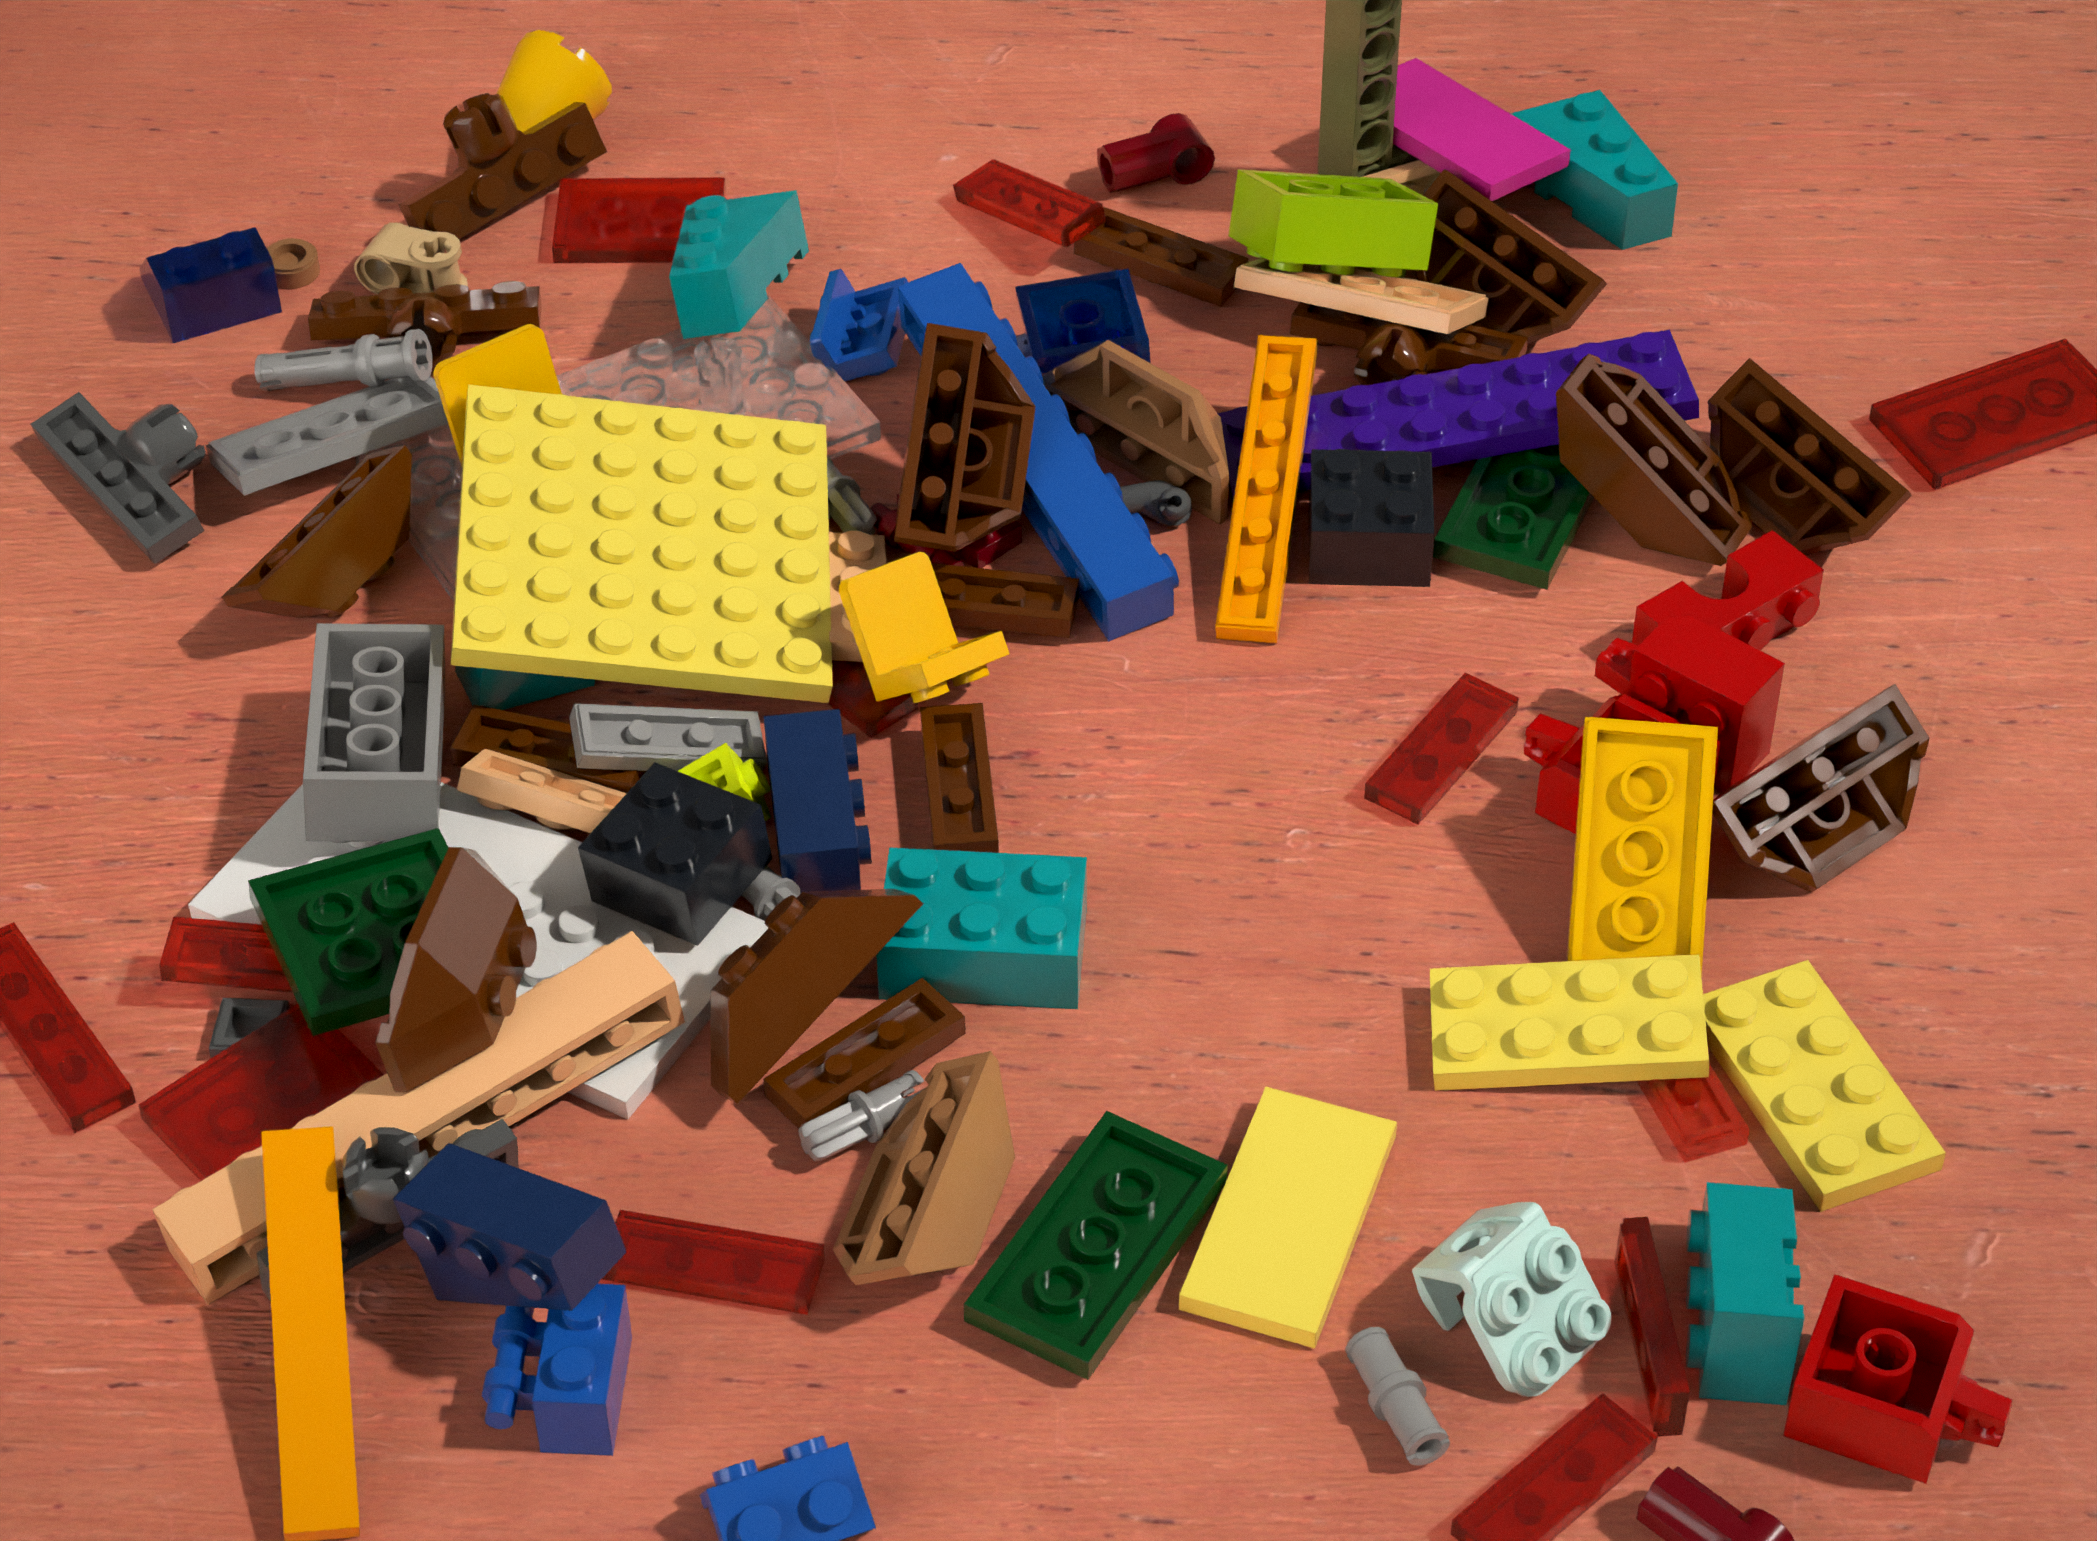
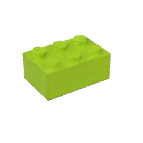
(1332, 222)

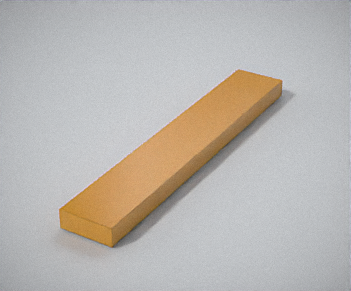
(1266, 490)
(309, 1336)

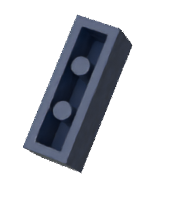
(816, 800)

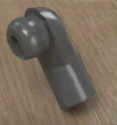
(1158, 502)

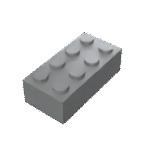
(374, 732)

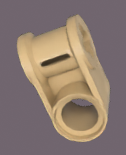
(409, 260)

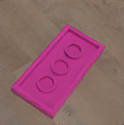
(1468, 134)

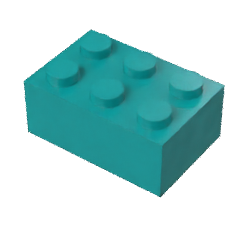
(988, 927)

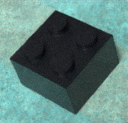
(1371, 518)
(675, 853)

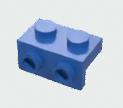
(858, 329)
(805, 1499)

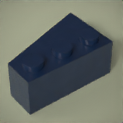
(505, 1233)

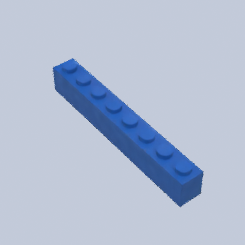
(1065, 491)

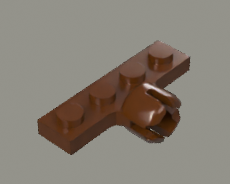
(501, 163)
(439, 314)
(1397, 350)

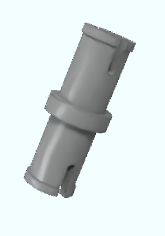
(1397, 1396)

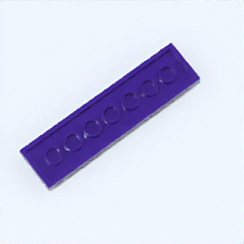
(1471, 408)

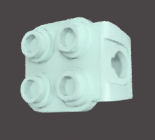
(1522, 1296)

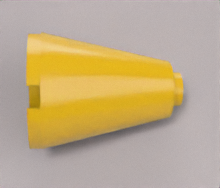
(549, 78)

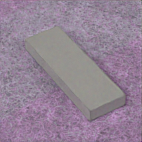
(674, 737)

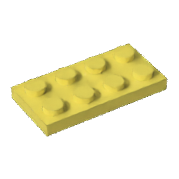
(1568, 1022)
(1817, 1086)

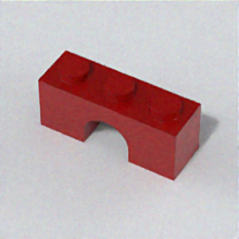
(1763, 595)

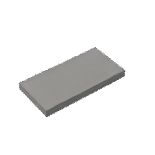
(327, 433)

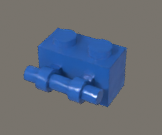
(577, 1375)

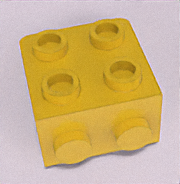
(509, 361)
(909, 634)

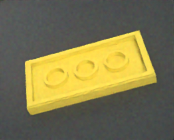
(1288, 1217)

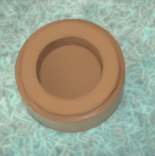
(294, 263)

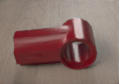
(1169, 150)
(1687, 1510)

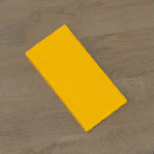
(1642, 840)

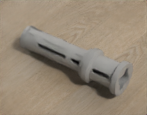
(367, 360)

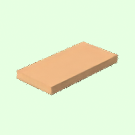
(1369, 295)

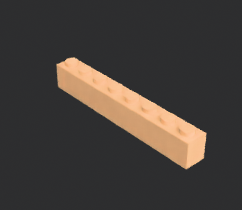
(547, 1046)

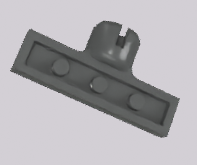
(129, 468)
(378, 1174)

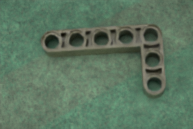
(1359, 88)

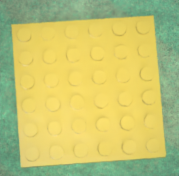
(643, 545)

